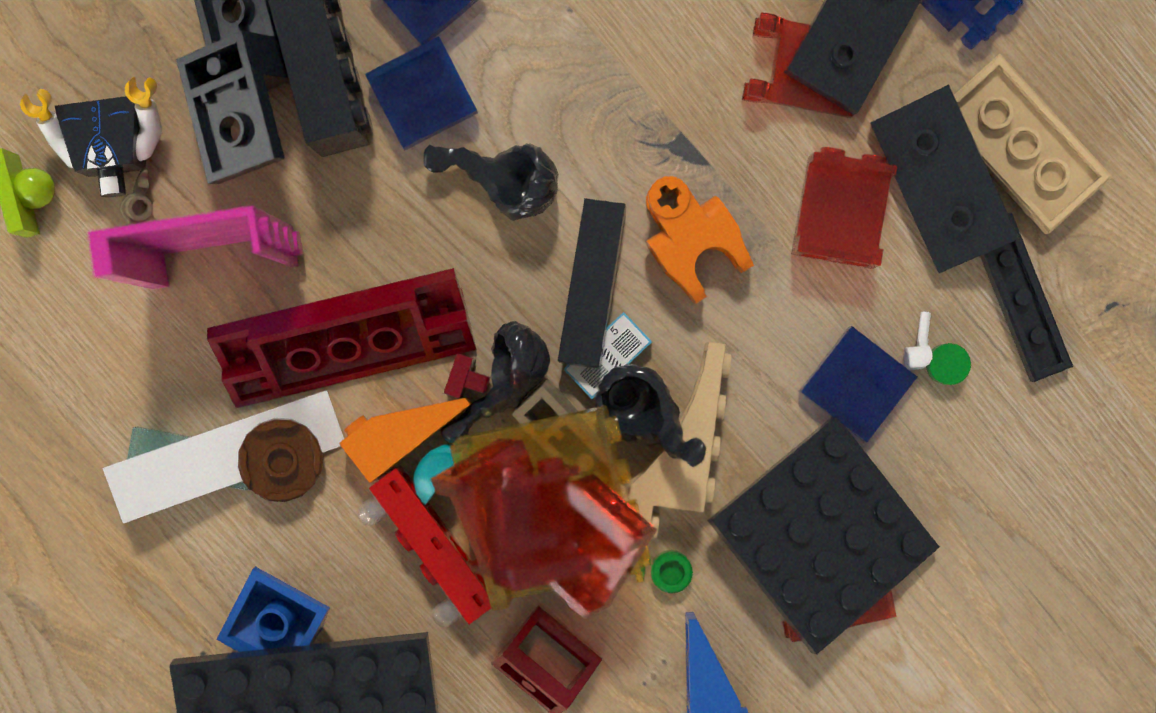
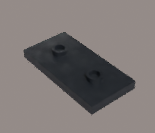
(849, 48)
(944, 179)

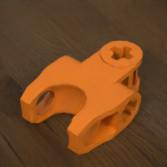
(689, 232)

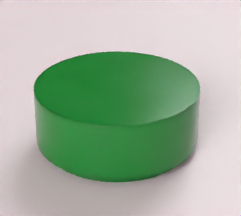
(949, 364)
(671, 571)

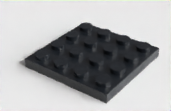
(824, 534)

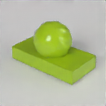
(22, 193)

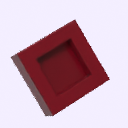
(463, 377)

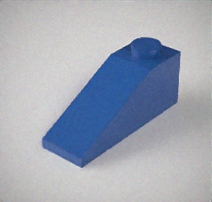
(706, 681)

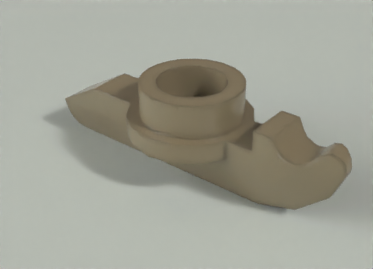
(136, 206)

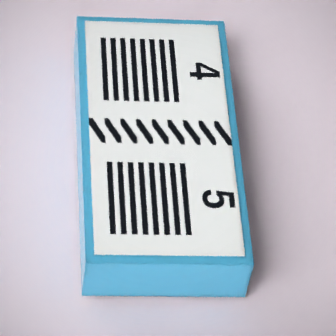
(621, 346)

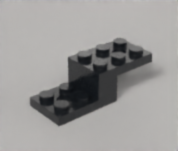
(232, 82)

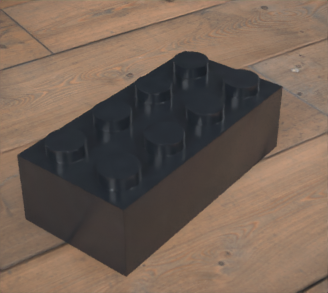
(322, 75)

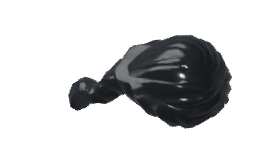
(516, 180)
(517, 368)
(647, 412)

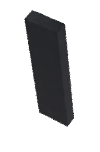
(592, 283)
(1026, 309)

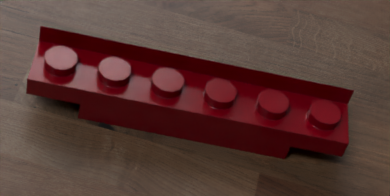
(342, 338)

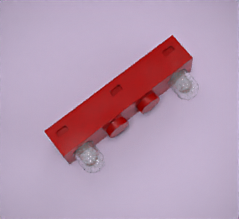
(432, 541)

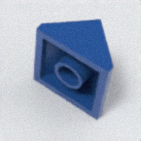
(272, 616)

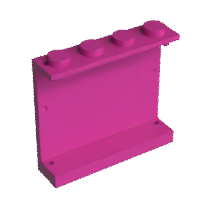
(137, 251)

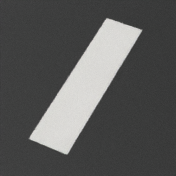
(206, 460)

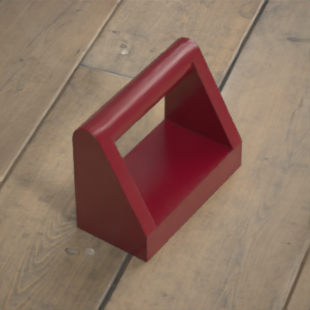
(536, 680)

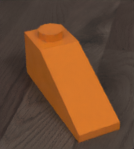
(388, 438)

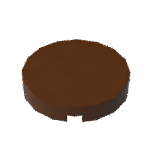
(280, 459)

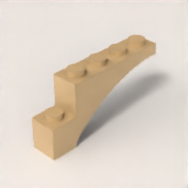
(673, 481)

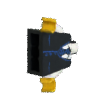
(103, 134)

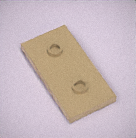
(1028, 145)

